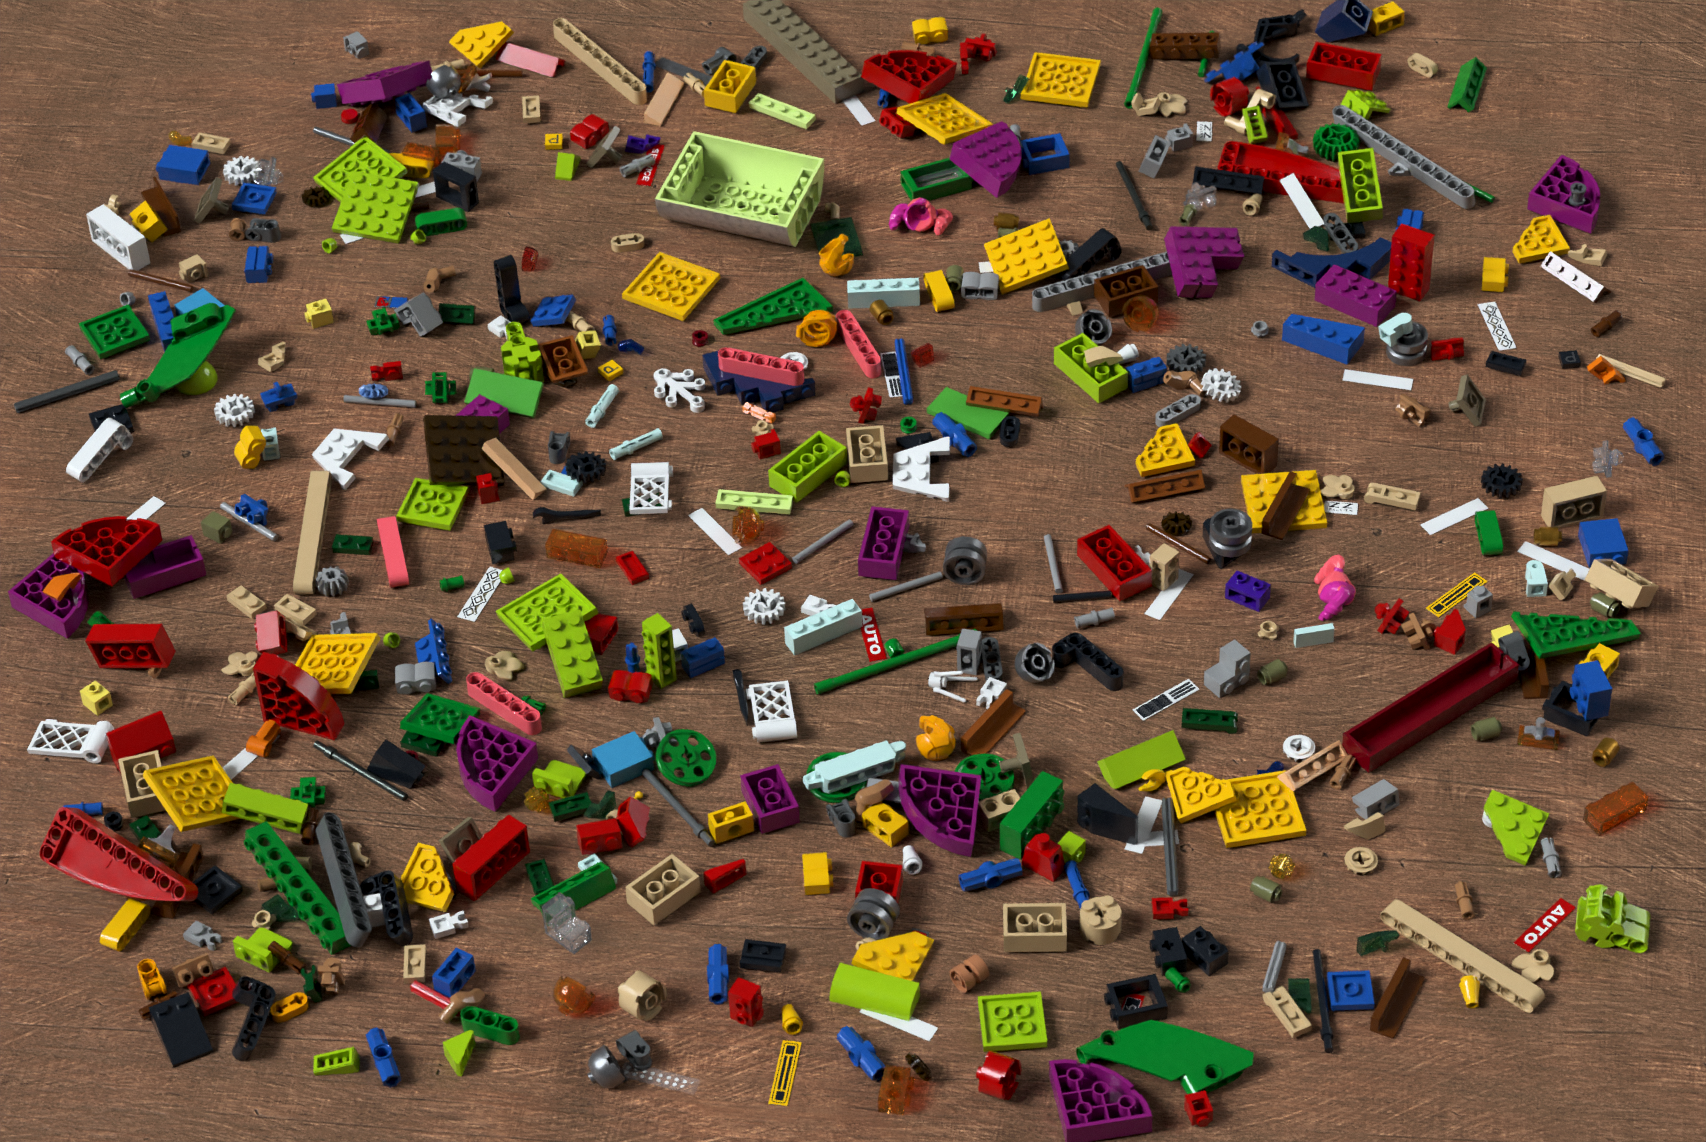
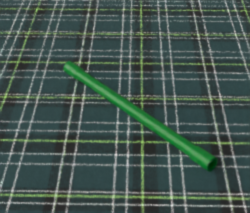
(1154, 21)
(831, 683)

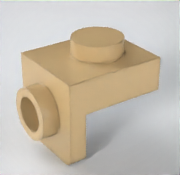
(1146, 106)

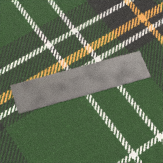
(681, 70)

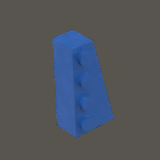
(1324, 337)

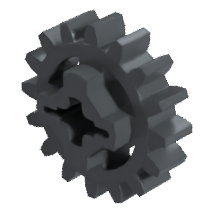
(1186, 359)

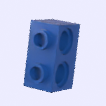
(410, 112)
(454, 972)

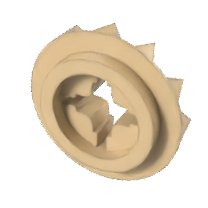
(1366, 855)

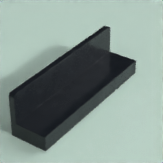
(1229, 179)

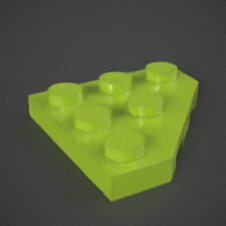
(1515, 825)

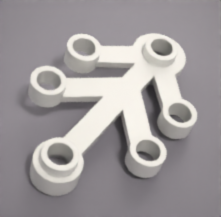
(664, 377)

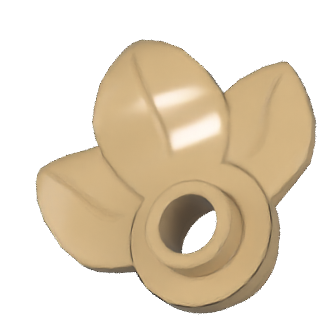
(1171, 103)
(1338, 486)
(241, 663)
(503, 664)
(1532, 968)

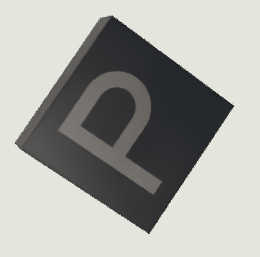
(1569, 359)

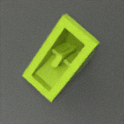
(566, 166)
(459, 1050)

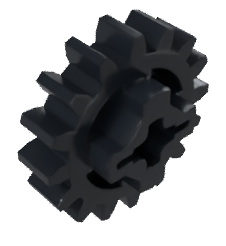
(585, 467)
(1501, 480)

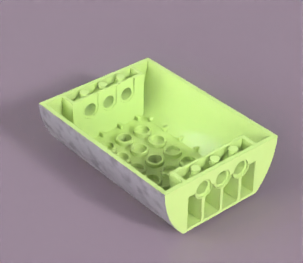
(739, 176)

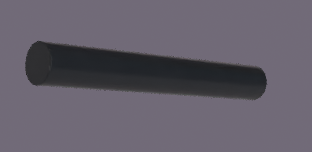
(1081, 596)

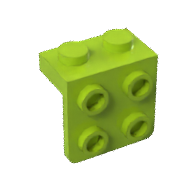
(1364, 103)
(559, 779)
(256, 948)

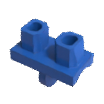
(278, 395)
(254, 510)

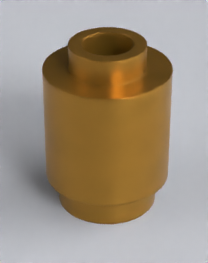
(1006, 220)
(881, 312)
(1547, 536)
(1605, 752)

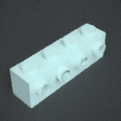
(893, 292)
(823, 627)

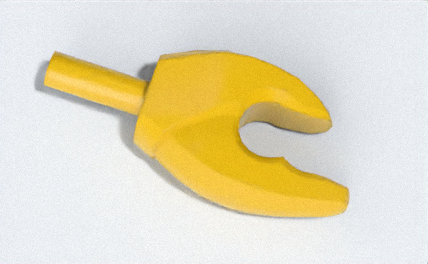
(1156, 778)

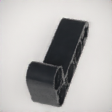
(1090, 253)
(509, 290)
(1082, 651)
(393, 905)
(253, 999)

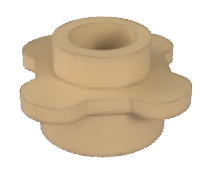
(762, 428)
(1268, 630)
(261, 916)

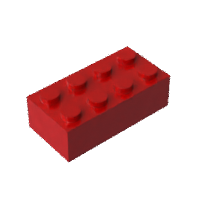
(1343, 66)
(1411, 262)
(1114, 562)
(130, 645)
(491, 857)

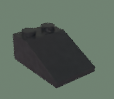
(1284, 82)
(1106, 816)
(180, 1029)

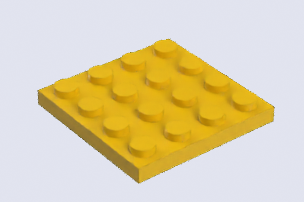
(1061, 79)
(943, 118)
(1026, 256)
(671, 286)
(1261, 490)
(338, 659)
(191, 792)
(1262, 813)

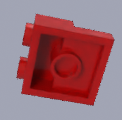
(896, 123)

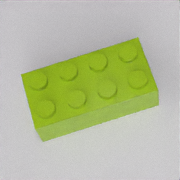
(1360, 185)
(1097, 381)
(808, 466)
(572, 653)

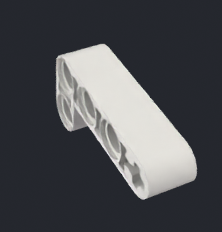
(98, 448)

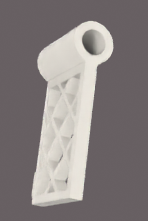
(650, 474)
(775, 727)
(93, 744)

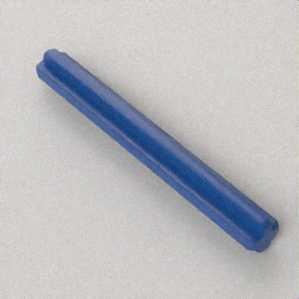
(903, 371)

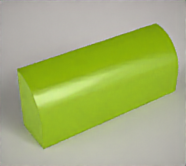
(1135, 761)
(874, 992)

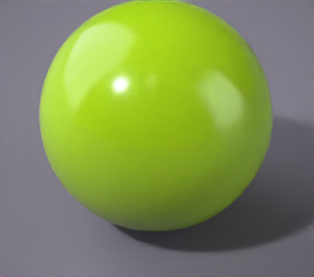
(201, 382)

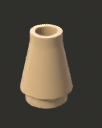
(1252, 205)

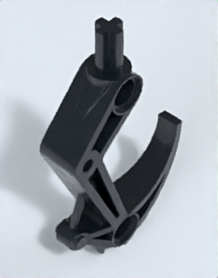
(1274, 27)

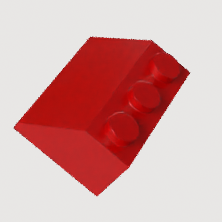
(140, 737)

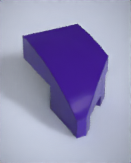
(640, 145)

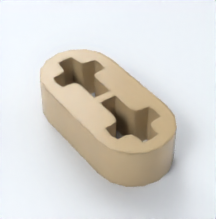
(1422, 65)
(627, 242)

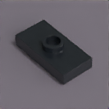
(1356, 229)
(1506, 363)
(585, 761)

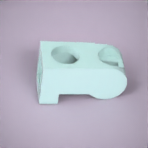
(1395, 328)
(272, 448)
(1536, 579)

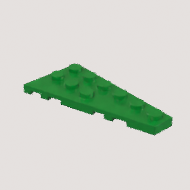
(779, 306)
(1570, 634)

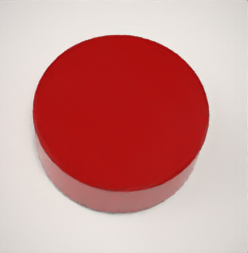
(349, 116)

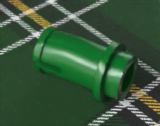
(451, 583)
(535, 704)
(1182, 983)

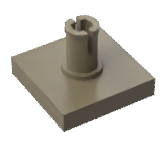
(604, 148)
(209, 200)
(1469, 400)
(1019, 762)
(460, 839)

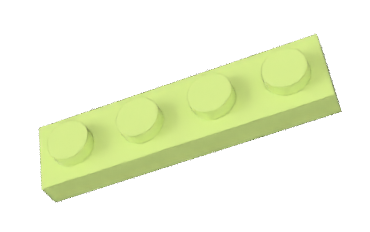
(782, 111)
(759, 501)

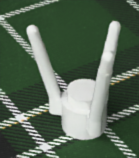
(939, 679)

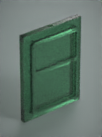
(829, 230)

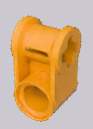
(150, 978)

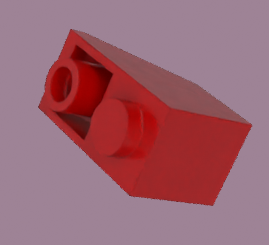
(1451, 633)
(633, 820)

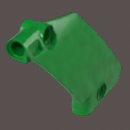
(193, 341)
(1171, 1054)

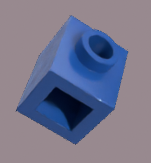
(324, 96)

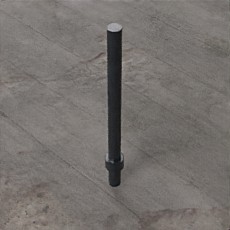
(1326, 1031)

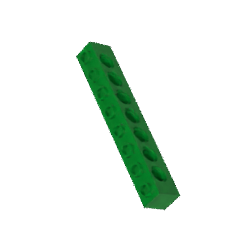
(296, 886)

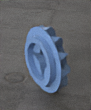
(373, 391)

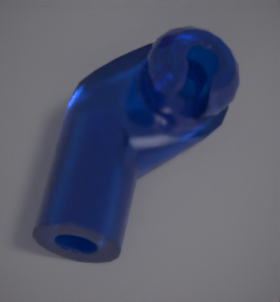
(629, 345)
(1275, 767)

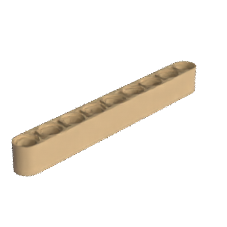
(600, 61)
(312, 533)
(1462, 955)

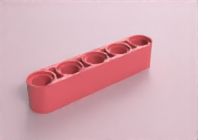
(858, 344)
(761, 366)
(392, 551)
(504, 703)

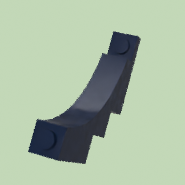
(1312, 268)

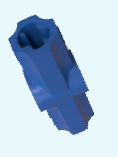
(957, 434)
(1643, 441)
(990, 874)
(718, 974)
(861, 1053)
(383, 1057)

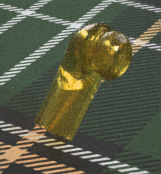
(179, 140)

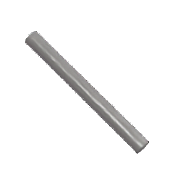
(381, 401)
(258, 527)
(821, 542)
(1053, 564)
(905, 586)

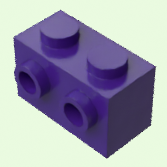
(1247, 591)

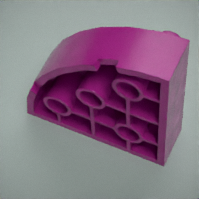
(385, 83)
(989, 157)
(1553, 193)
(58, 616)
(492, 761)
(941, 805)
(1096, 1102)

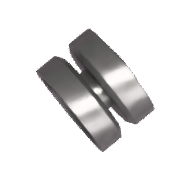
(1410, 347)
(1230, 532)
(965, 560)
(873, 914)

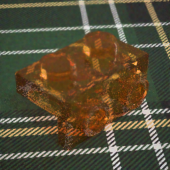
(422, 152)

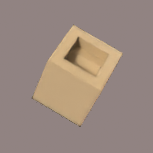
(1075, 308)

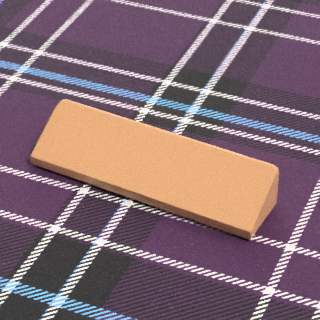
(663, 100)
(513, 468)
(1313, 766)

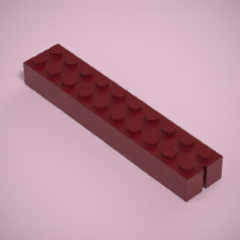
(1430, 707)

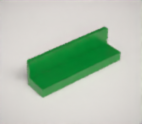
(1468, 84)
(581, 888)

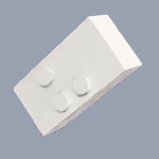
(118, 238)

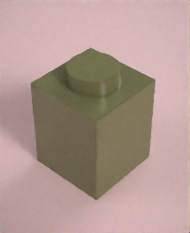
(216, 527)

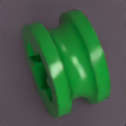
(908, 429)

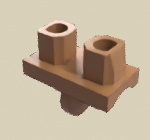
(1412, 410)
(1413, 626)
(193, 969)
(331, 975)

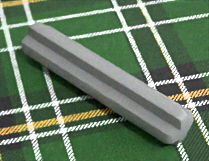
(1274, 967)

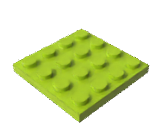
(361, 157)
(375, 207)
(549, 599)

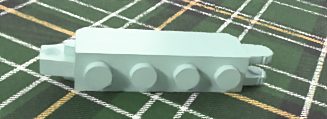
(855, 766)

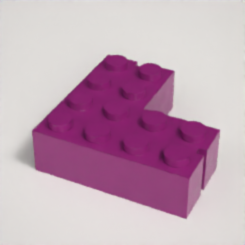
(1195, 255)
(166, 567)

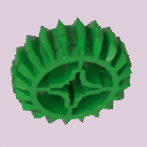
(1335, 139)

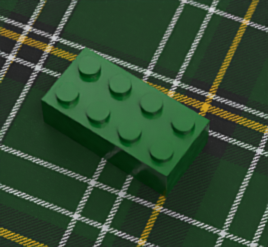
(1031, 814)

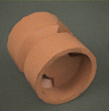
(969, 973)

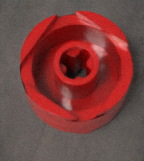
(1229, 96)
(998, 1075)

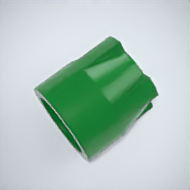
(893, 647)

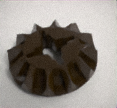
(310, 199)
(1169, 525)
(919, 1066)

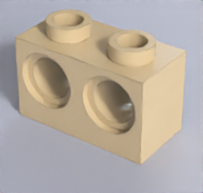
(1164, 566)
(994, 809)

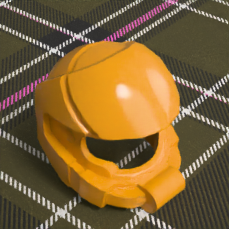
(833, 261)
(817, 322)
(938, 740)

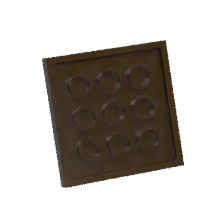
(456, 449)

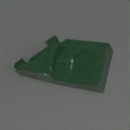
(1017, 88)
(1319, 236)
(600, 810)
(280, 909)
(1375, 940)
(1300, 992)

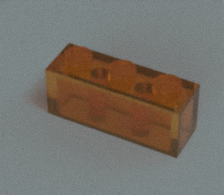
(576, 548)
(1615, 808)

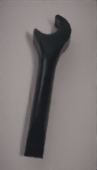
(551, 515)
(738, 681)

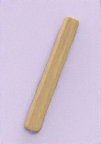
(1635, 372)

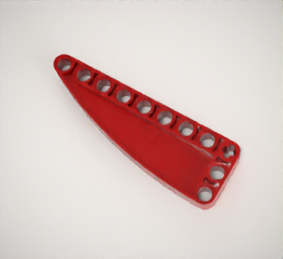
(1316, 178)
(108, 861)

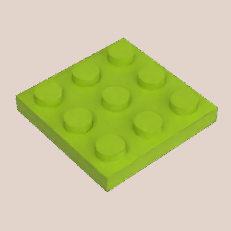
(432, 504)
(1012, 1021)

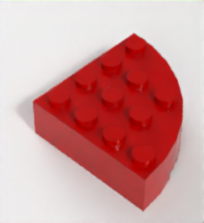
(909, 73)
(107, 546)
(295, 698)

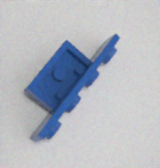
(1240, 67)
(433, 649)

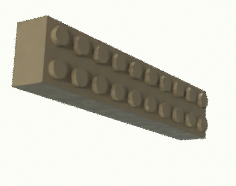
(804, 48)

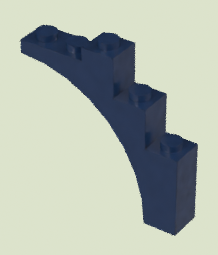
(749, 389)

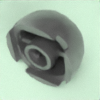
(444, 82)
(1094, 326)
(1034, 663)
(605, 1069)

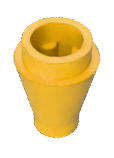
(1470, 990)
(790, 1020)

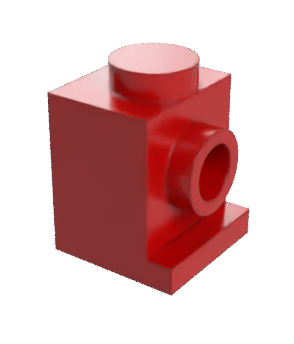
(766, 445)
(487, 489)
(1201, 1112)

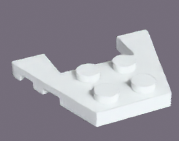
(448, 108)
(341, 447)
(912, 469)

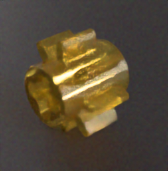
(536, 799)
(1281, 866)

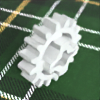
(240, 170)
(1221, 385)
(234, 410)
(764, 606)

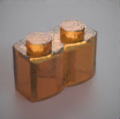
(447, 138)

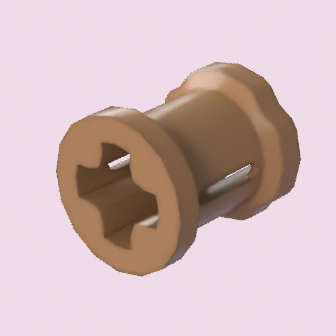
(237, 229)

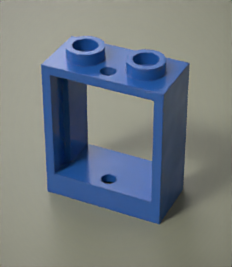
(1046, 163)

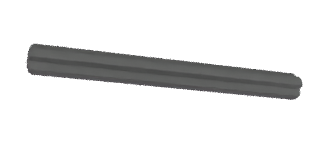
(66, 391)
(1170, 847)

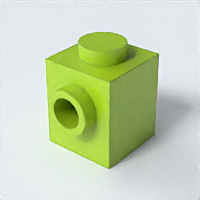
(1072, 847)

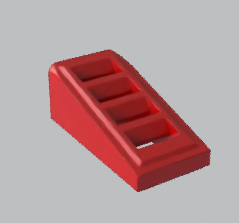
(724, 875)

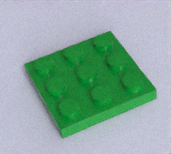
(114, 331)
(438, 718)

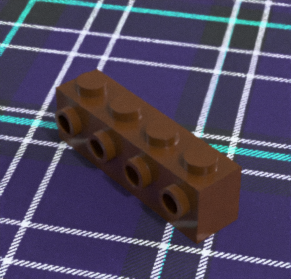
(1185, 45)

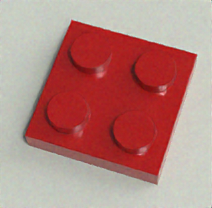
(765, 563)
(213, 991)

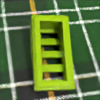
(1262, 130)
(349, 1057)

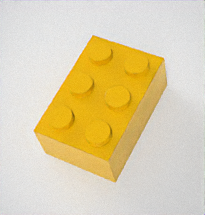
(730, 86)

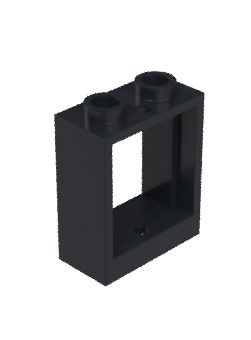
(468, 194)
(1563, 717)
(1127, 1018)

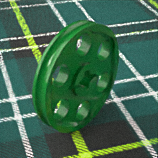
(679, 762)
(990, 774)
(837, 796)

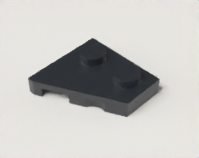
(915, 440)

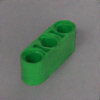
(441, 221)
(1488, 532)
(490, 1025)

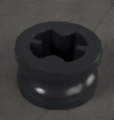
(111, 816)

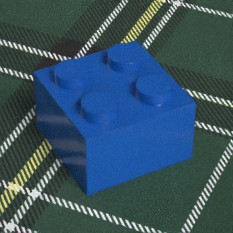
(1591, 690)

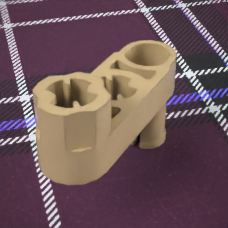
(1260, 98)

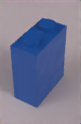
(183, 164)
(1603, 541)

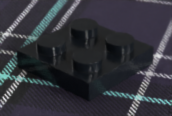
(116, 412)
(216, 889)

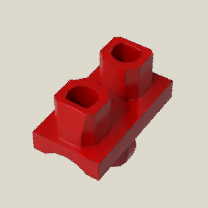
(983, 46)
(1447, 348)
(863, 405)
(1397, 611)

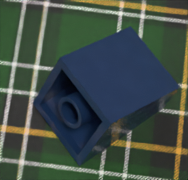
(1343, 20)

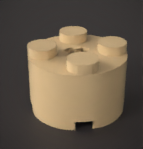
(1100, 920)
(642, 996)

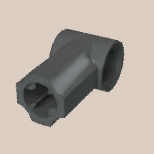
(713, 63)

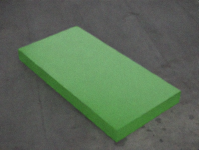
(515, 393)
(974, 419)

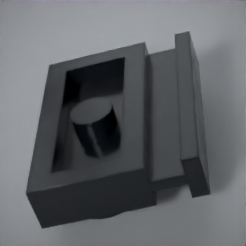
(762, 955)

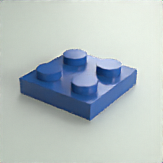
(254, 198)
(553, 310)
(1350, 990)

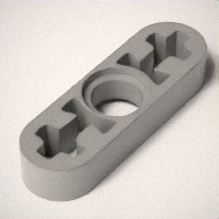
(1188, 405)

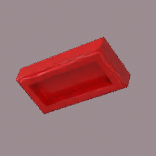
(632, 567)

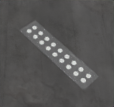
(662, 1078)

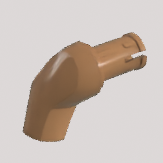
(435, 276)
(1184, 380)
(871, 795)
(459, 1001)

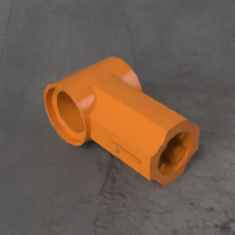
(262, 741)

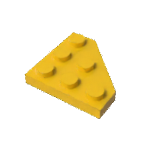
(481, 42)
(1539, 240)
(1165, 452)
(1197, 793)
(426, 879)
(894, 956)

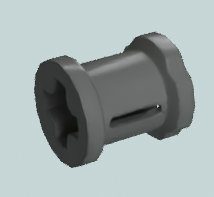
(1577, 195)

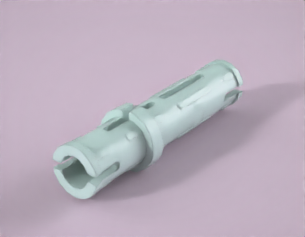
(599, 409)
(629, 447)

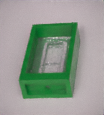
(935, 180)

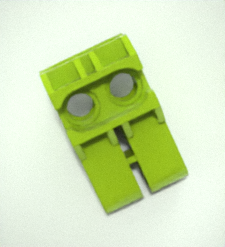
(521, 354)
(1612, 920)

